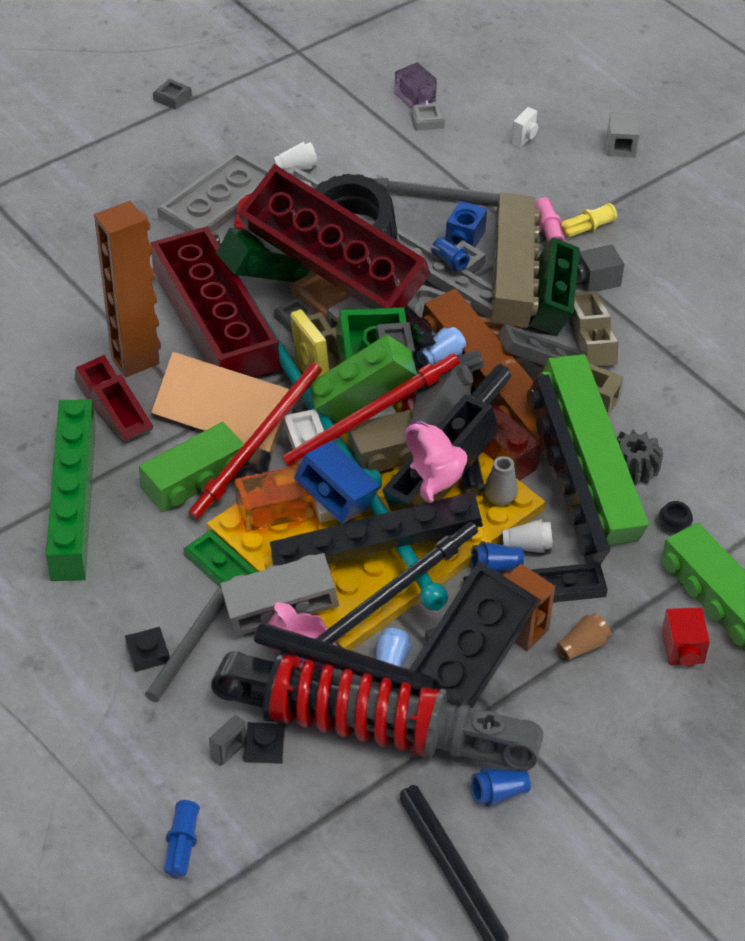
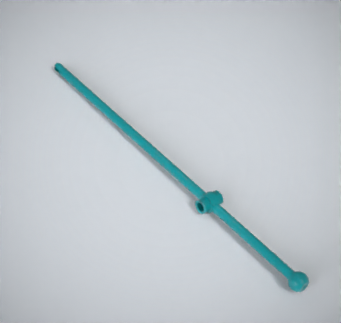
(432, 595)

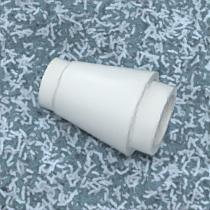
(300, 156)
(530, 536)

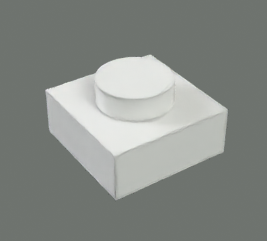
(524, 127)

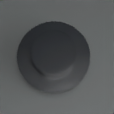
(675, 516)

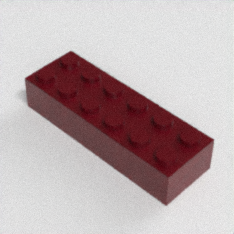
(333, 241)
(214, 304)

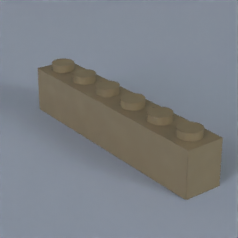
(515, 260)

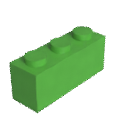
(363, 378)
(188, 466)

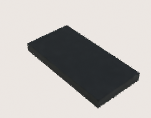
(475, 635)

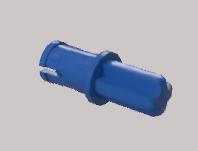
(181, 838)

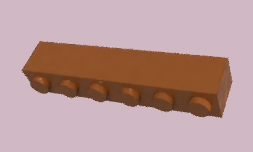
(128, 287)
(454, 311)

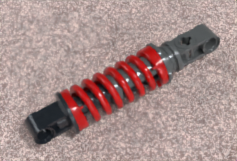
(410, 720)

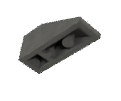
(438, 399)

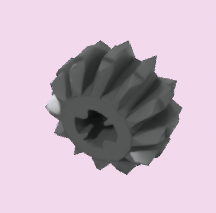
(641, 455)

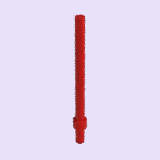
(426, 377)
(215, 487)

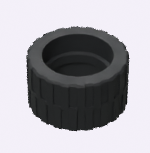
(363, 197)

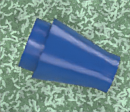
(497, 556)
(497, 785)

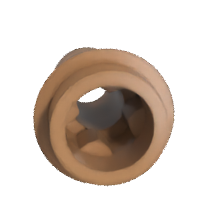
(585, 636)

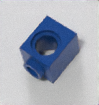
(466, 224)

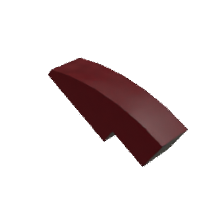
(112, 398)

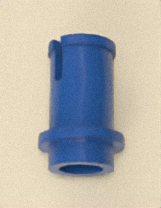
(455, 257)

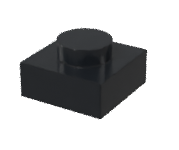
(147, 649)
(265, 743)

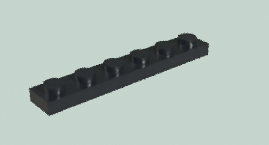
(569, 473)
(381, 531)

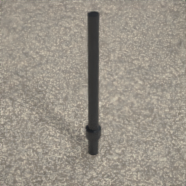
(444, 549)

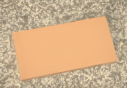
(208, 394)

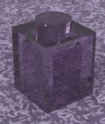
(415, 85)

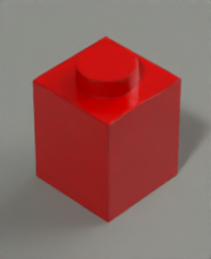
(685, 636)

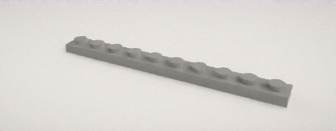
(465, 282)

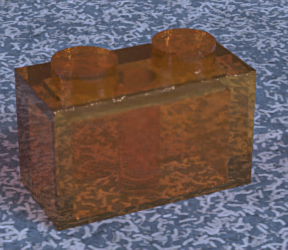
(272, 499)

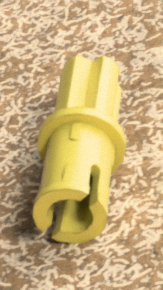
(589, 220)

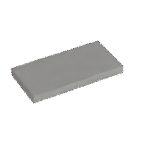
(215, 195)

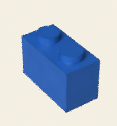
(336, 482)

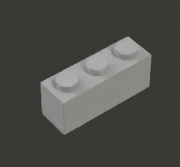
(302, 584)

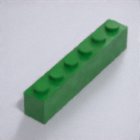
(71, 491)

